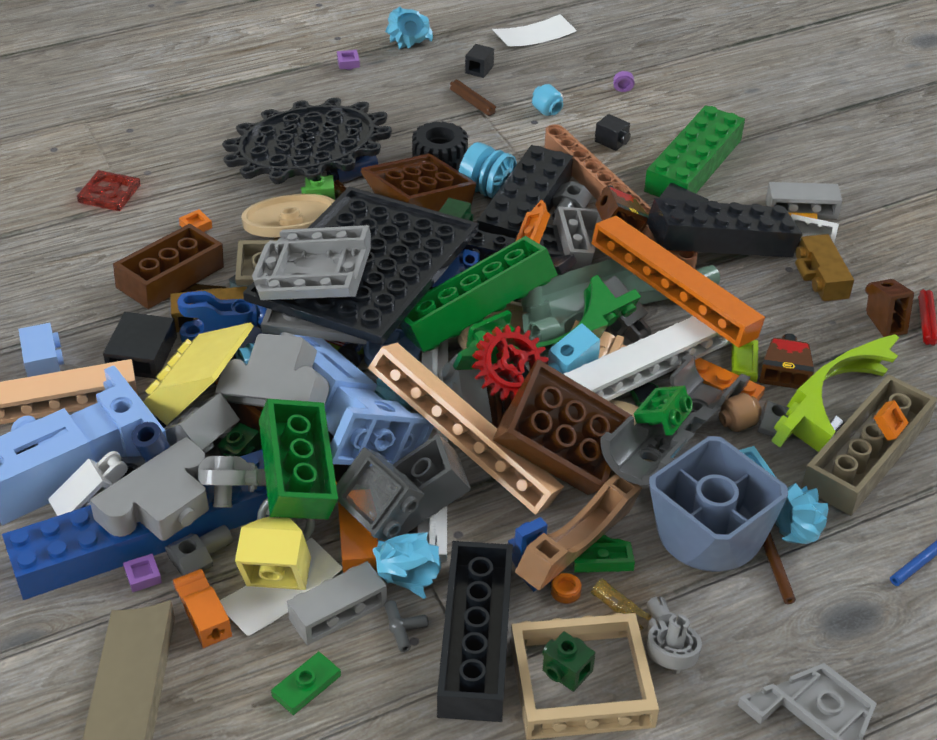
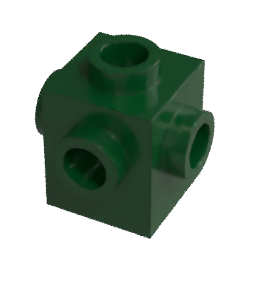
(240, 441)
(568, 660)

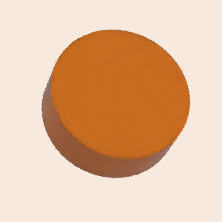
(566, 588)

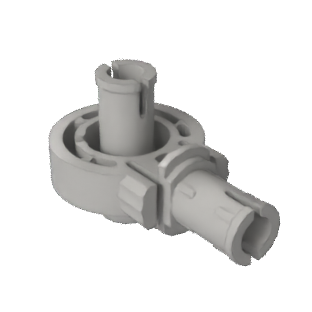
(229, 471)
(669, 638)

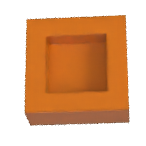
(196, 219)
(891, 420)

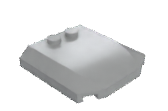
(313, 263)

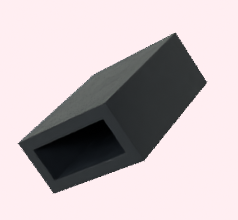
(144, 340)

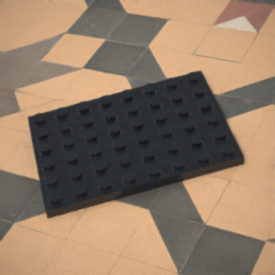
(405, 260)

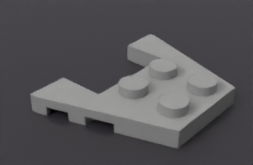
(819, 699)

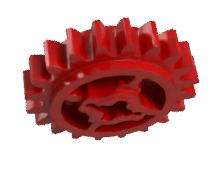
(506, 353)

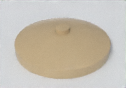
(284, 212)

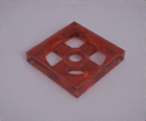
(114, 200)

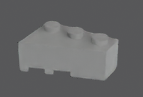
(576, 233)

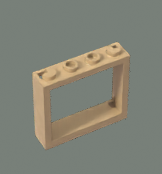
(590, 717)

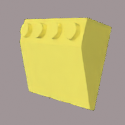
(193, 370)

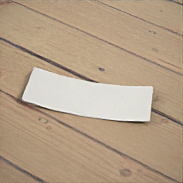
(536, 33)
(258, 607)

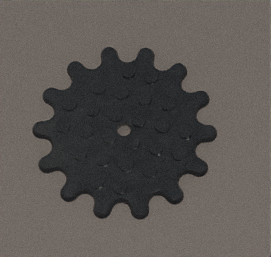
(332, 135)

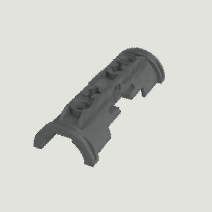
(633, 443)

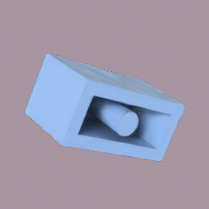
(40, 350)

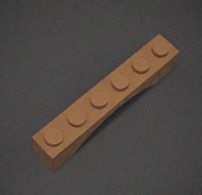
(555, 551)

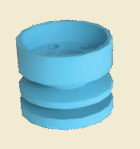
(487, 167)

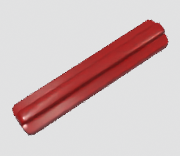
(928, 317)

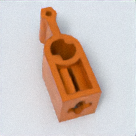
(203, 608)

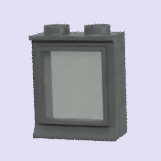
(377, 494)

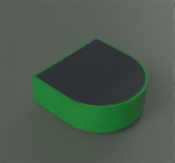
(642, 392)

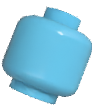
(547, 100)

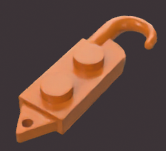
(534, 223)

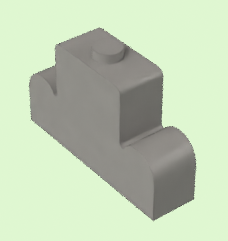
(276, 370)
(158, 494)

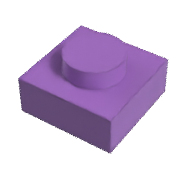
(348, 59)
(142, 572)

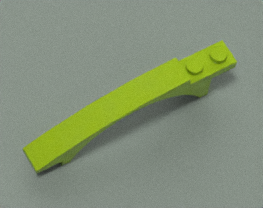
(806, 408)

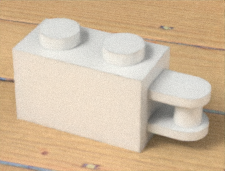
(87, 483)

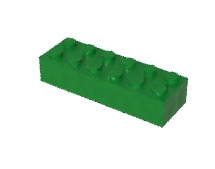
(695, 151)
(478, 293)

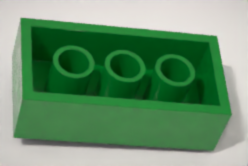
(297, 459)

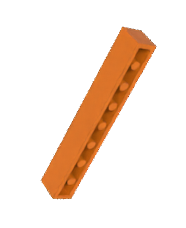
(678, 281)

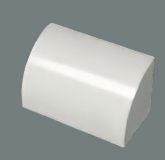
(812, 226)

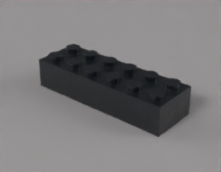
(532, 180)
(723, 227)
(475, 632)

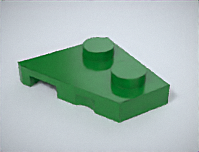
(606, 556)

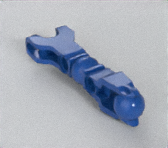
(215, 313)

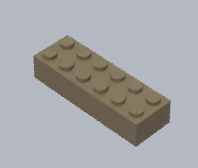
(859, 452)

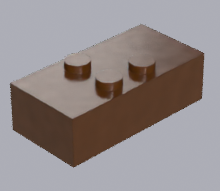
(168, 265)

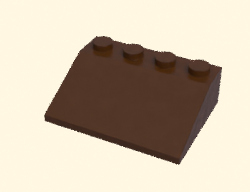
(420, 181)
(560, 427)

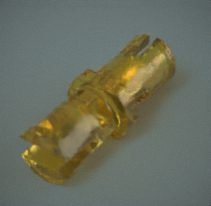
(605, 592)

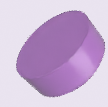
(623, 81)

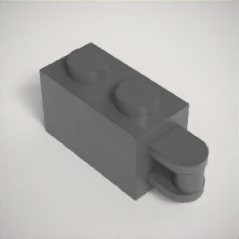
(632, 326)

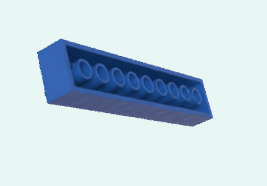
(78, 547)

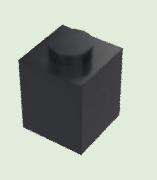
(479, 60)
(612, 132)

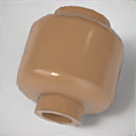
(740, 412)

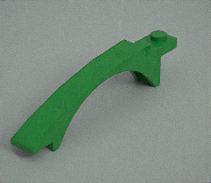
(599, 312)

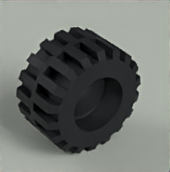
(441, 140)

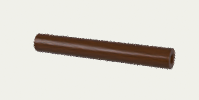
(778, 570)

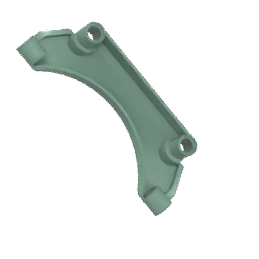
(560, 303)

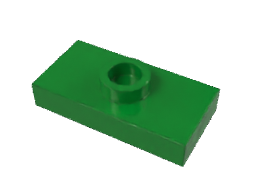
(305, 683)

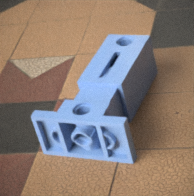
(359, 415)
(51, 449)

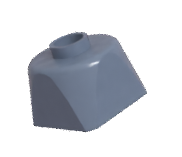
(715, 506)

